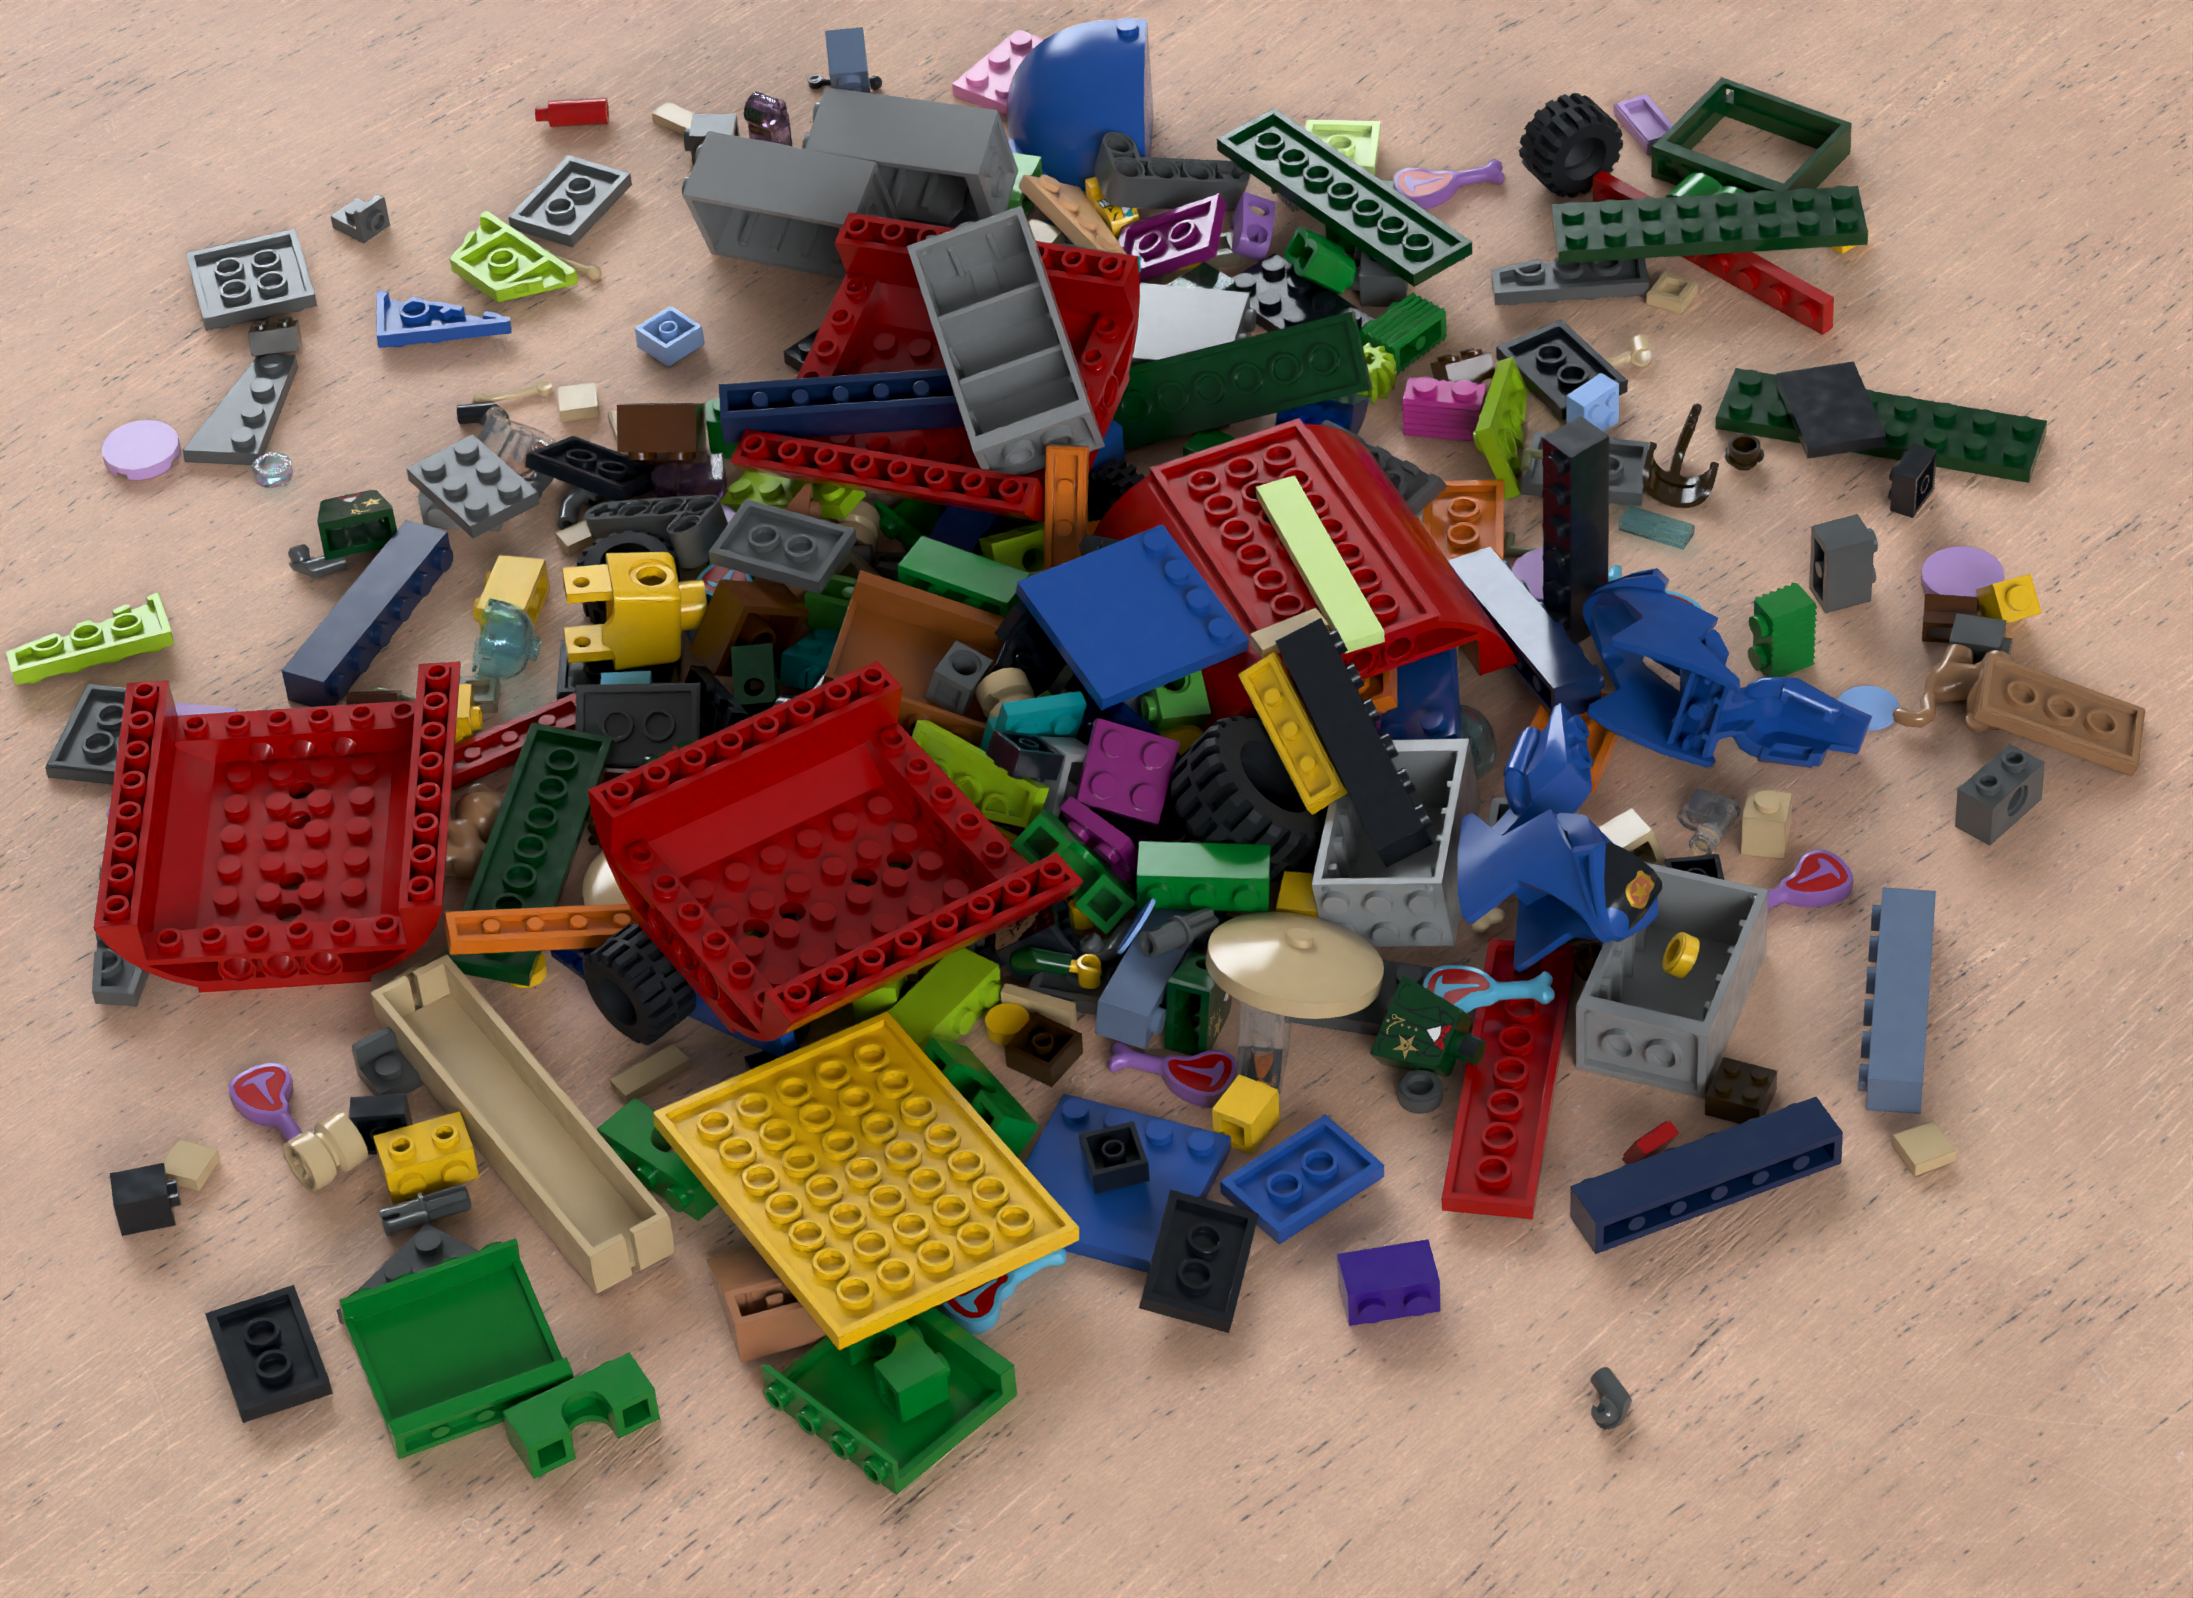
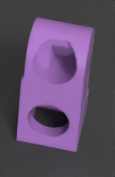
(1252, 231)

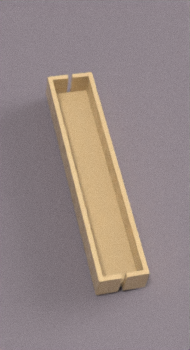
(525, 1125)

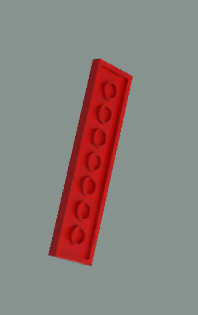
(1509, 1093)

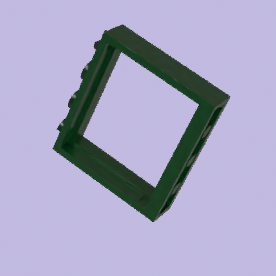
(1674, 156)

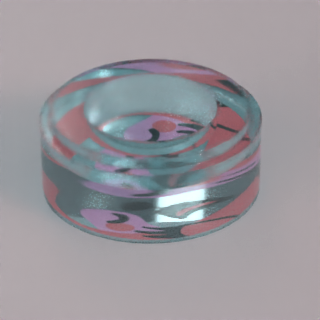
(272, 470)

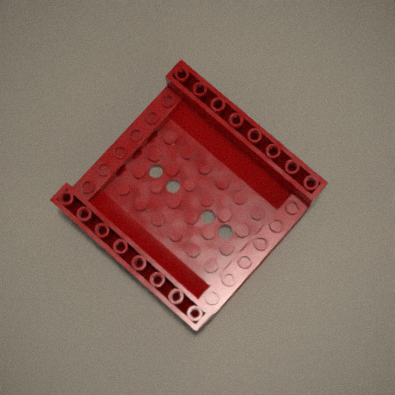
(885, 327)
(1222, 529)
(785, 823)
(206, 848)

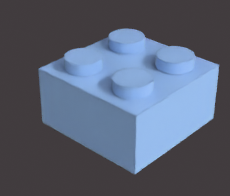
(669, 336)
(1595, 402)

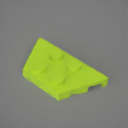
(508, 263)

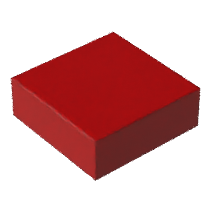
(1651, 1143)

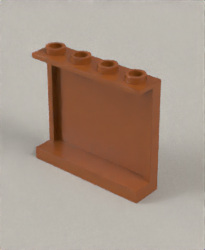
(910, 637)

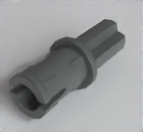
(1177, 932)
(425, 1209)

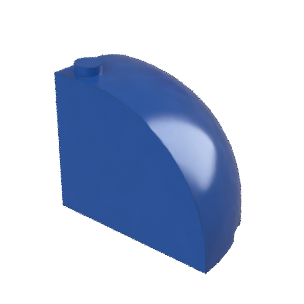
(1077, 91)

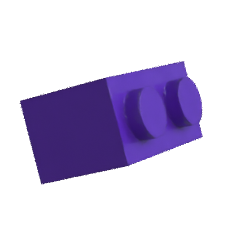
(1388, 1282)

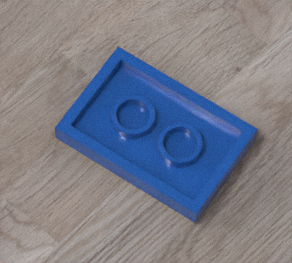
(1302, 1178)

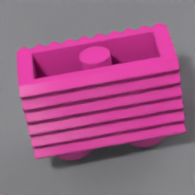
(1442, 408)

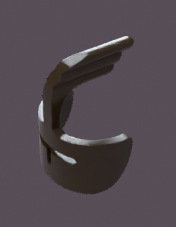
(1687, 490)

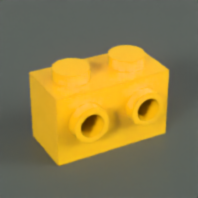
(427, 1157)

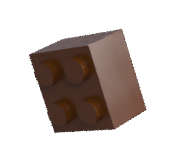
(661, 427)
(747, 615)

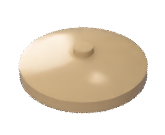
(1294, 965)

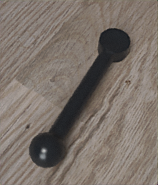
(817, 81)

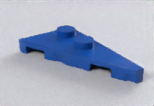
(433, 322)

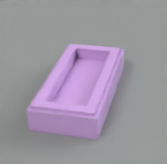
(1642, 120)

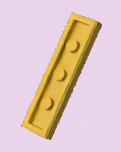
(1293, 733)

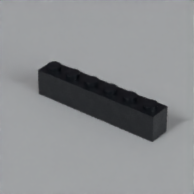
(1574, 521)
(1354, 742)

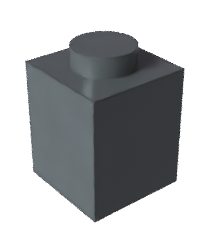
(1980, 635)

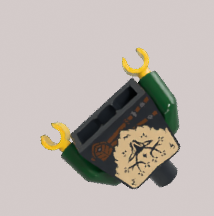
(1046, 945)

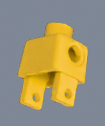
(642, 610)

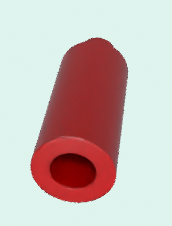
(574, 112)

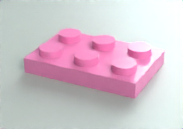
(991, 77)

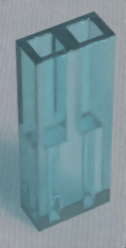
(1656, 527)

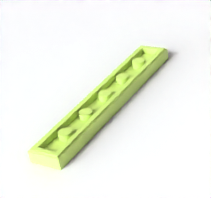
(1319, 563)

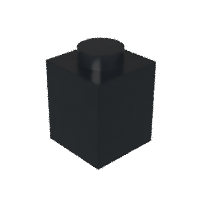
(144, 1199)

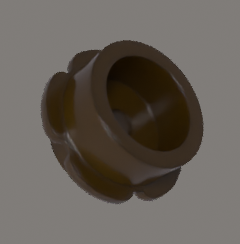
(1743, 452)

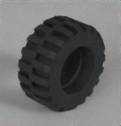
(1239, 792)

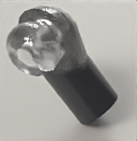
(478, 412)

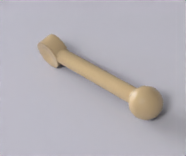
(593, 272)
(543, 389)

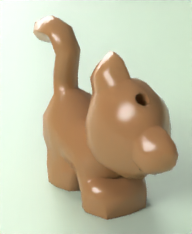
(1950, 681)
(471, 830)

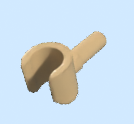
(1638, 353)

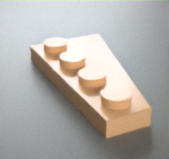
(1070, 212)

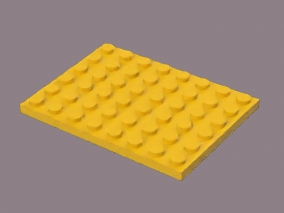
(865, 1179)

